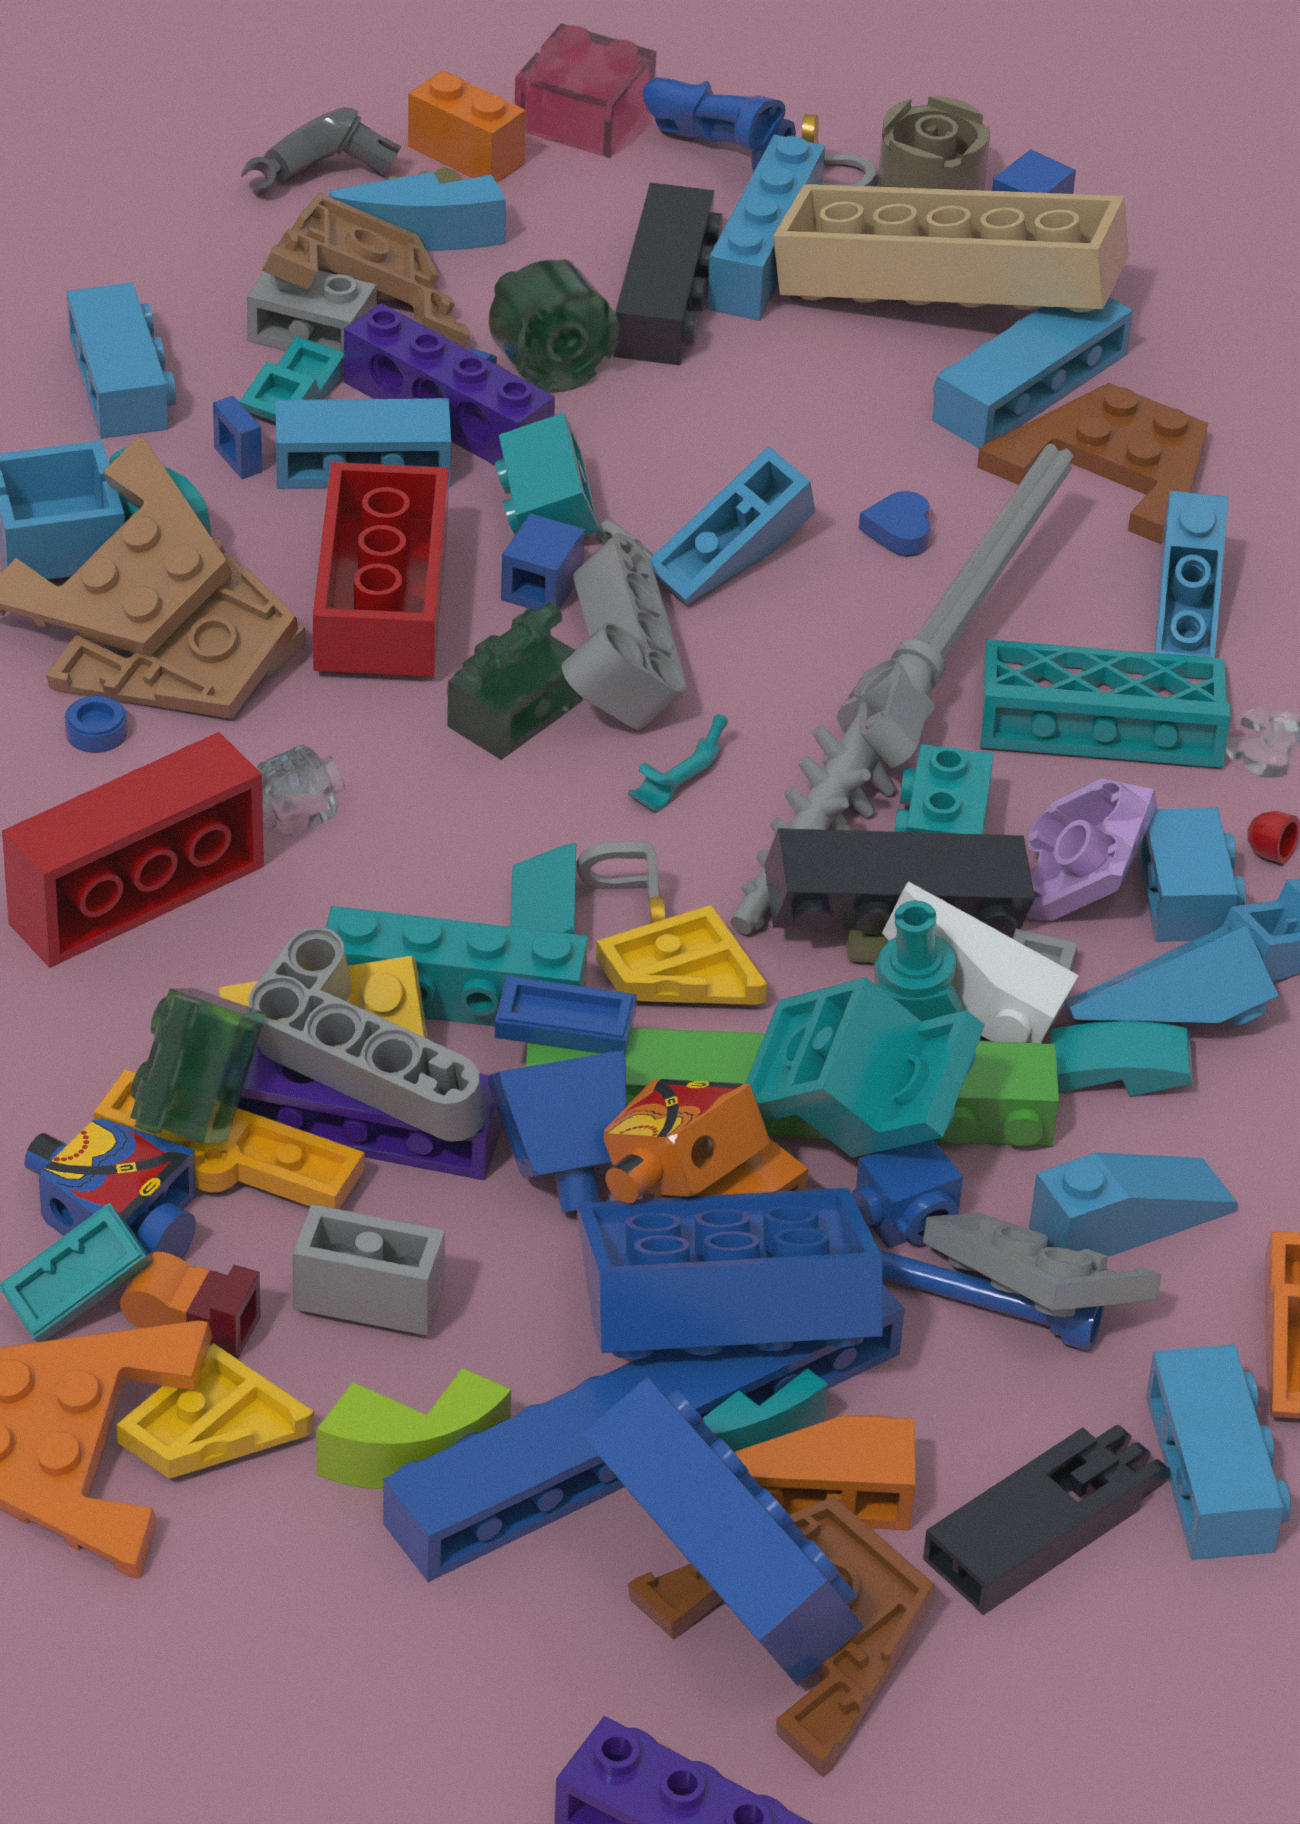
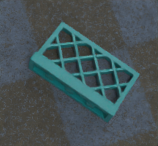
(1118, 724)

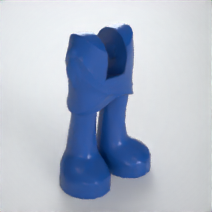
(698, 112)

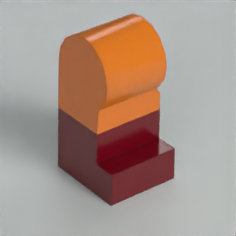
(177, 1293)

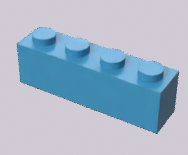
(744, 257)
(1028, 369)

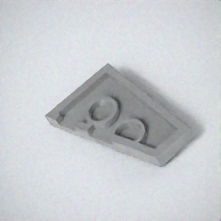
(1024, 1265)

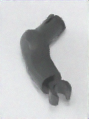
(320, 139)

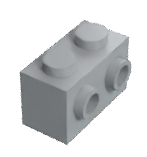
(283, 310)
(368, 1269)

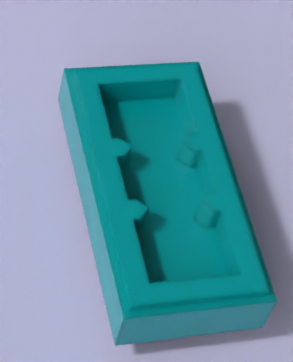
(75, 1273)

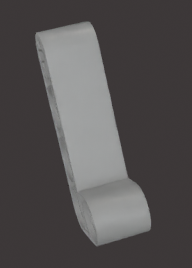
(630, 653)
(434, 1090)

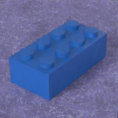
(727, 1527)

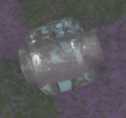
(299, 790)

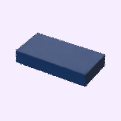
(565, 1015)

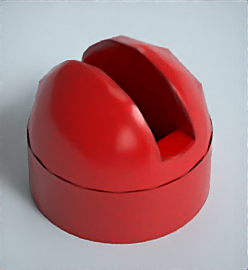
(1274, 835)

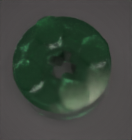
(552, 324)

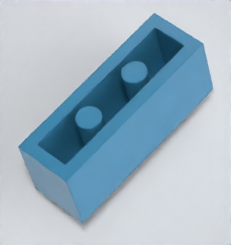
(120, 360)
(358, 431)
(1216, 1452)

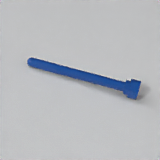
(1075, 1330)

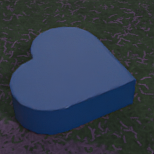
(898, 522)

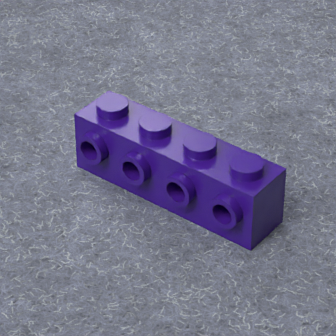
(632, 1779)

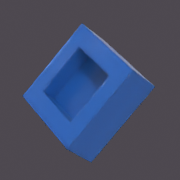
(237, 437)

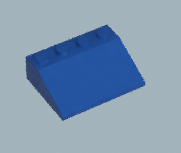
(730, 1272)

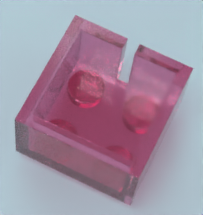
(585, 89)

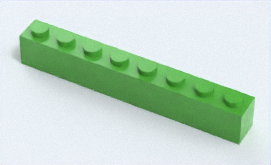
(1003, 1100)

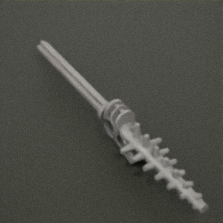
(893, 699)

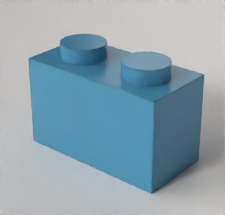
(1188, 873)

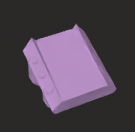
(1086, 845)

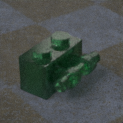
(512, 684)
(195, 1065)

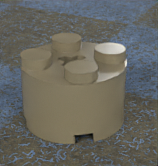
(934, 146)

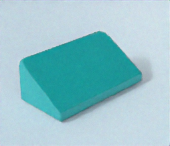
(545, 891)

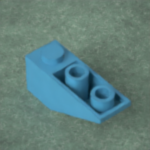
(1191, 574)

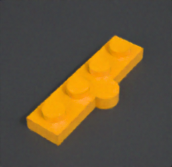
(257, 1154)

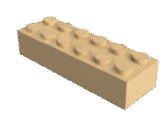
(952, 246)

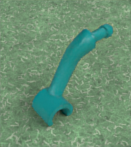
(659, 787)

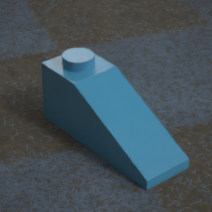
(736, 527)
(1195, 983)
(1125, 1200)

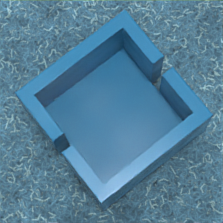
(56, 507)

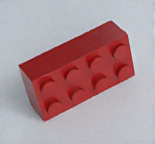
(381, 569)
(133, 849)

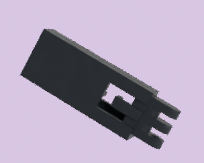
(1033, 1523)

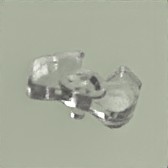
(1276, 742)

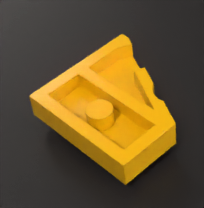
(682, 961)
(220, 1421)

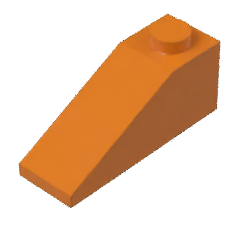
(849, 1457)

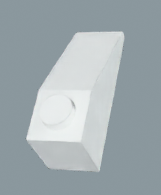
(996, 976)

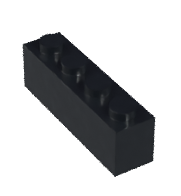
(667, 274)
(857, 877)

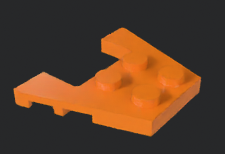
(57, 1421)

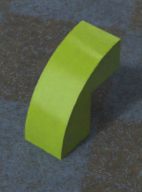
(375, 1435)

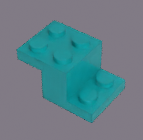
(863, 1067)

